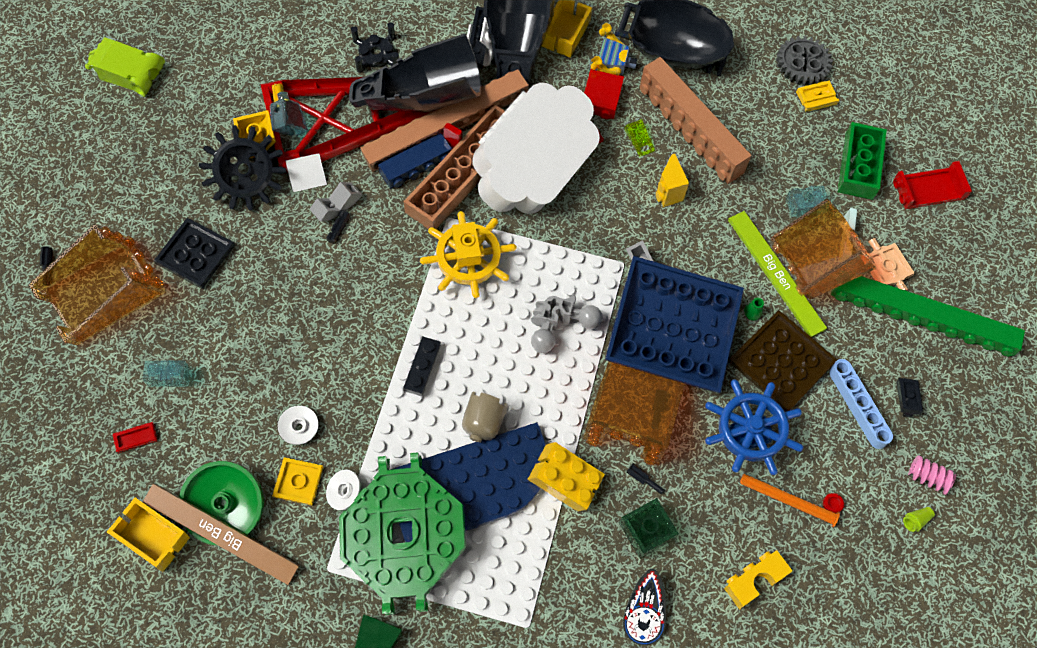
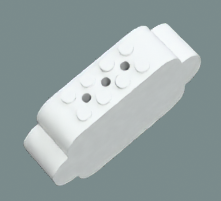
(535, 148)

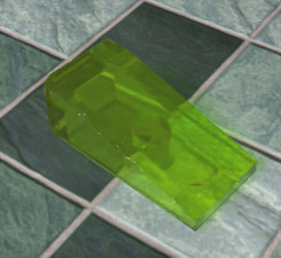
(639, 137)

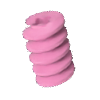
(932, 474)

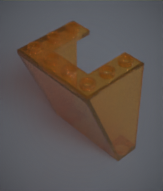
(97, 283)
(635, 409)

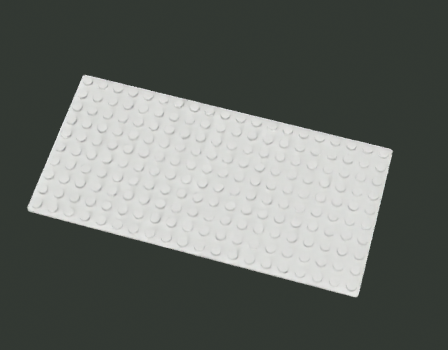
(491, 352)

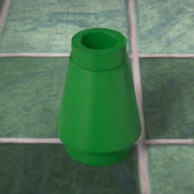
(754, 309)

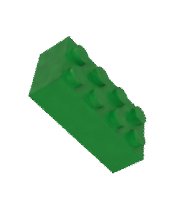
(862, 161)

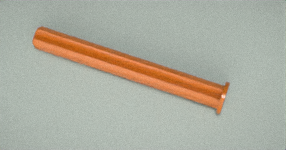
(790, 499)

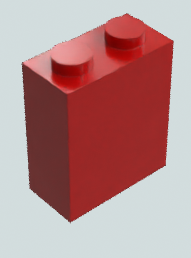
(604, 92)

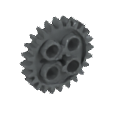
(791, 60)

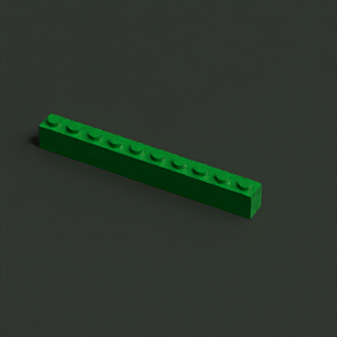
(932, 314)

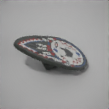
(646, 610)

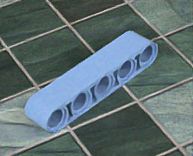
(860, 413)

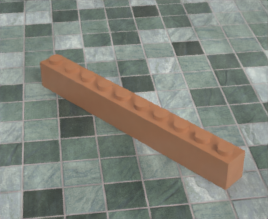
(497, 92)

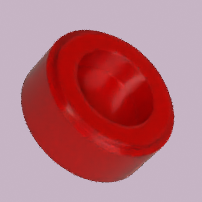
(833, 502)

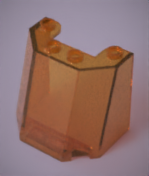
(822, 250)

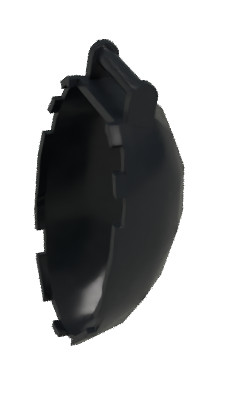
(677, 32)

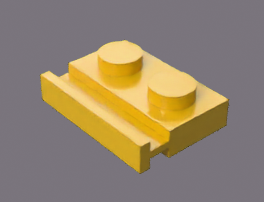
(817, 96)

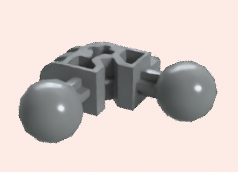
(543, 339)

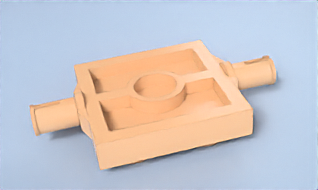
(890, 265)

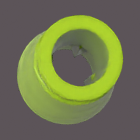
(918, 519)

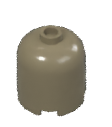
(483, 417)

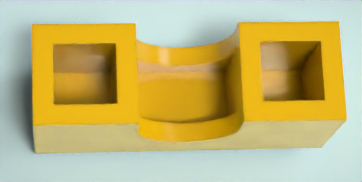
(742, 588)

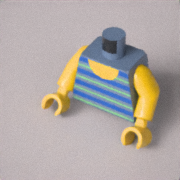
(613, 54)

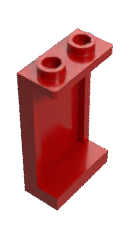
(932, 186)

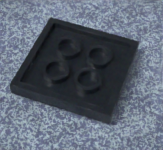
(194, 253)

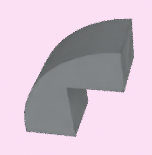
(341, 199)

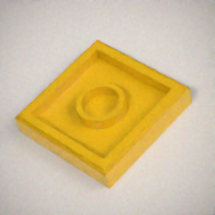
(297, 481)

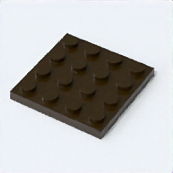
(785, 356)

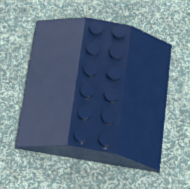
(675, 324)

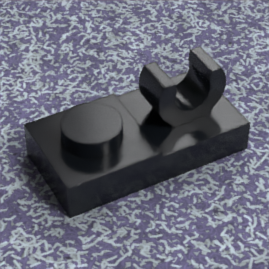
(909, 397)

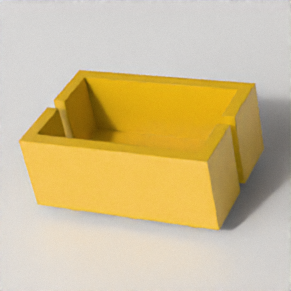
(567, 28)
(566, 476)
(148, 534)

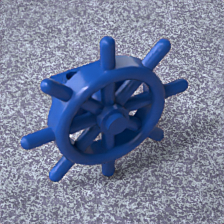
(753, 429)

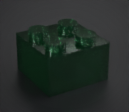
(648, 528)

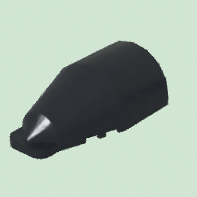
(517, 32)
(424, 81)

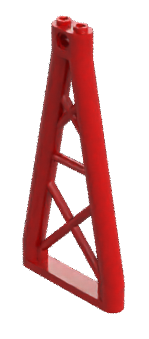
(352, 138)

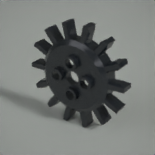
(224, 170)

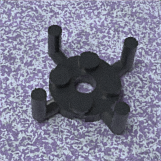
(374, 42)

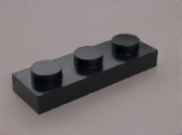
(422, 366)

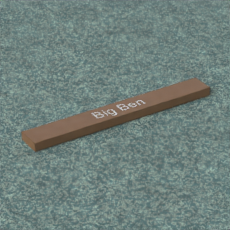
(221, 533)

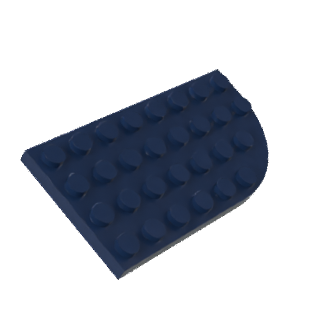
(487, 475)

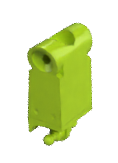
(125, 65)

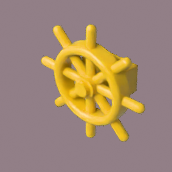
(467, 241)

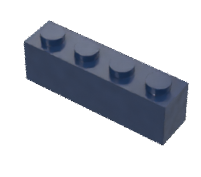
(414, 161)

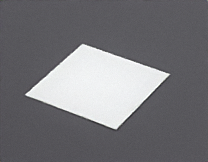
(306, 172)

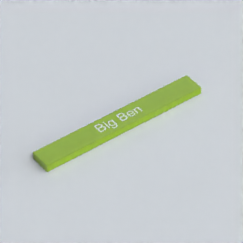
(777, 274)

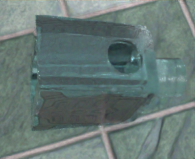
(287, 116)

